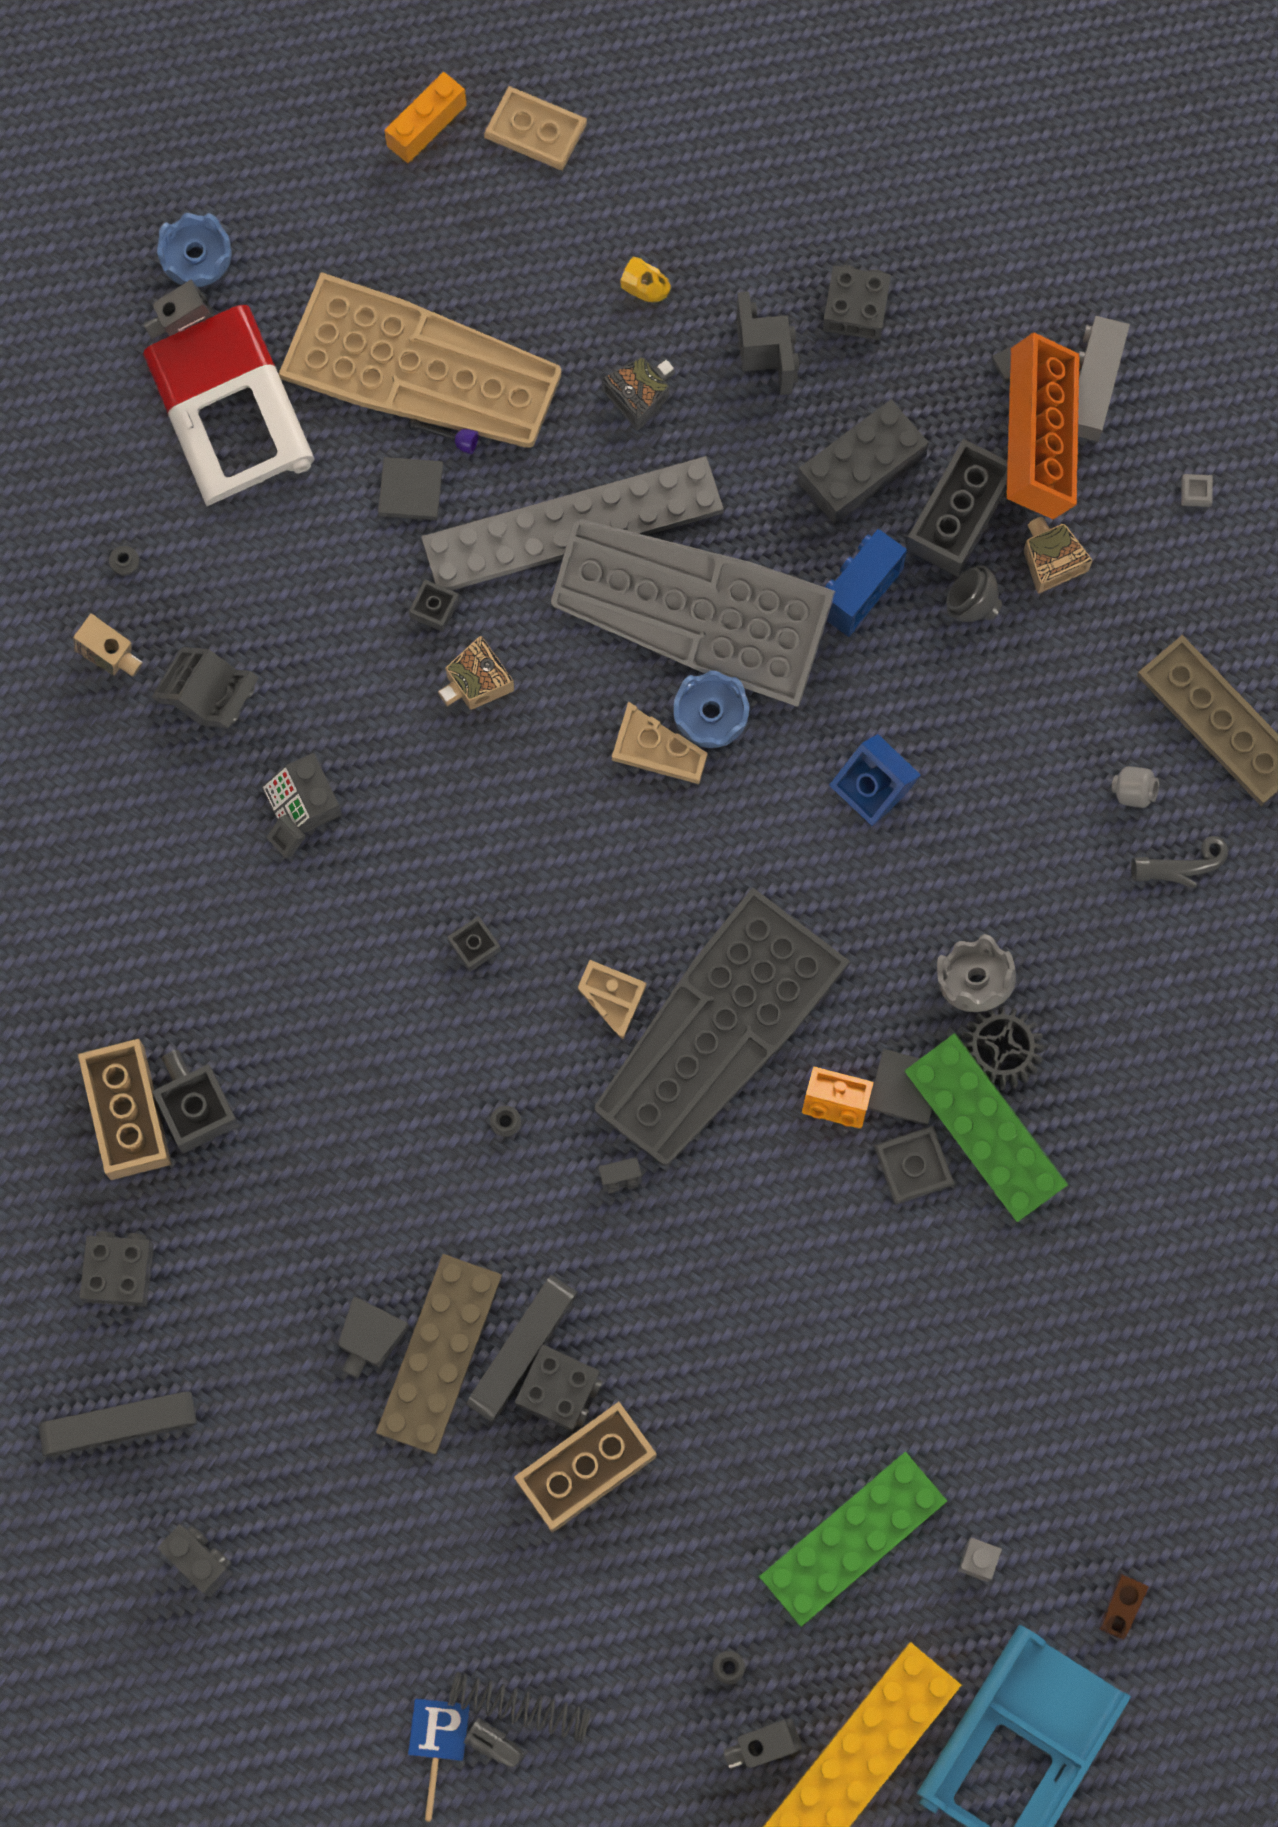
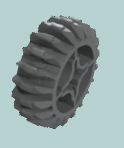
(1016, 1052)

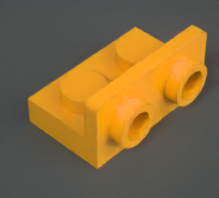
(837, 1097)

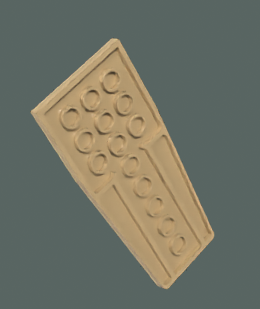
(417, 364)

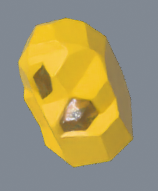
(644, 281)

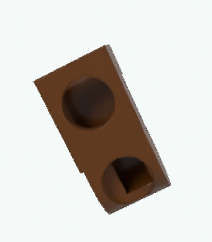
(1123, 1606)

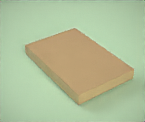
(535, 128)

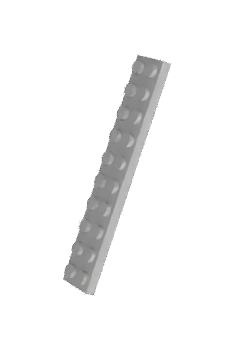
(542, 530)

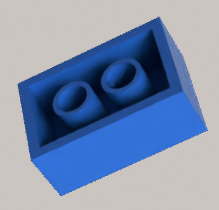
(864, 580)

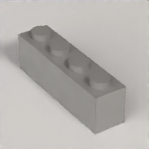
(1098, 373)

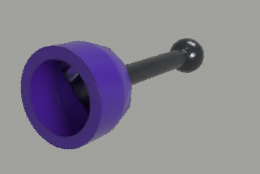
(465, 440)

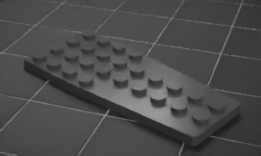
(719, 1026)

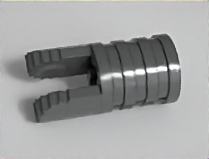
(493, 1744)

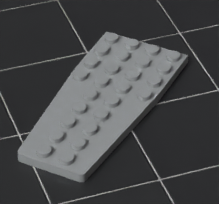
(696, 606)

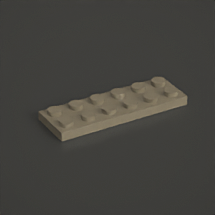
(1216, 716)
(439, 1354)

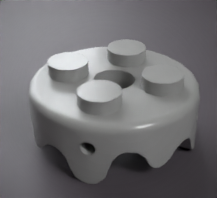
(971, 959)

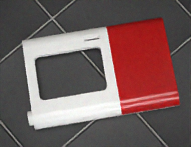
(208, 365)

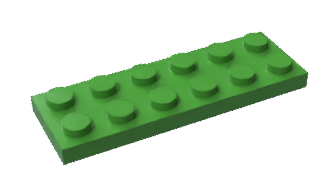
(986, 1127)
(852, 1539)

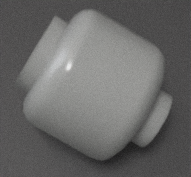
(1135, 787)

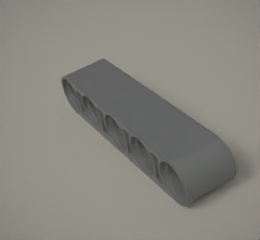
(521, 1348)
(117, 1424)

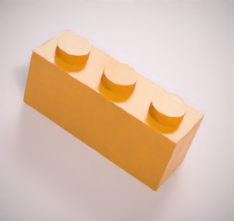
(425, 117)

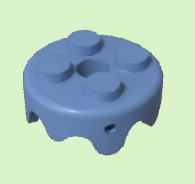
(193, 232)
(716, 690)

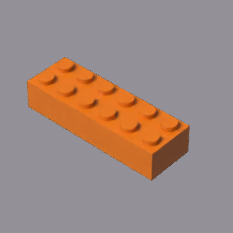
(1043, 426)

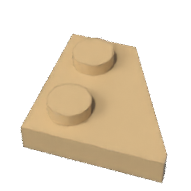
(612, 995)

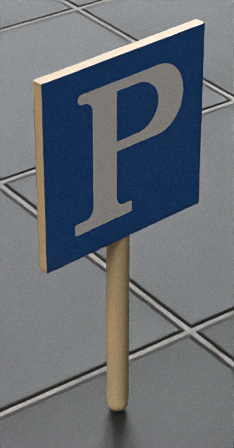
(437, 1734)

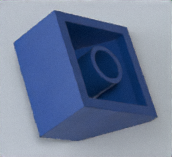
(874, 779)

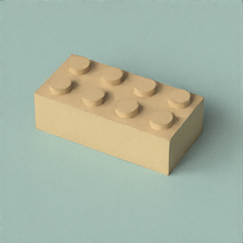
(124, 1109)
(585, 1467)

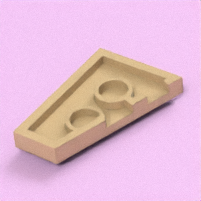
(655, 748)

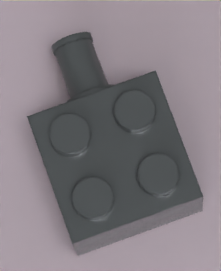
(193, 1104)

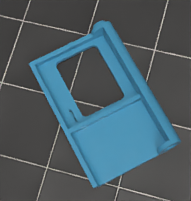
(1046, 1703)

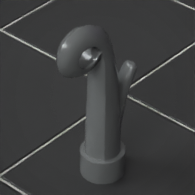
(1176, 870)

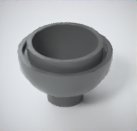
(974, 596)

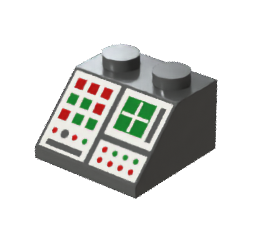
(302, 794)

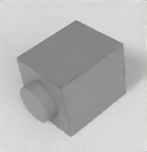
(979, 1559)

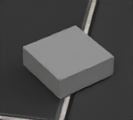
(1196, 490)

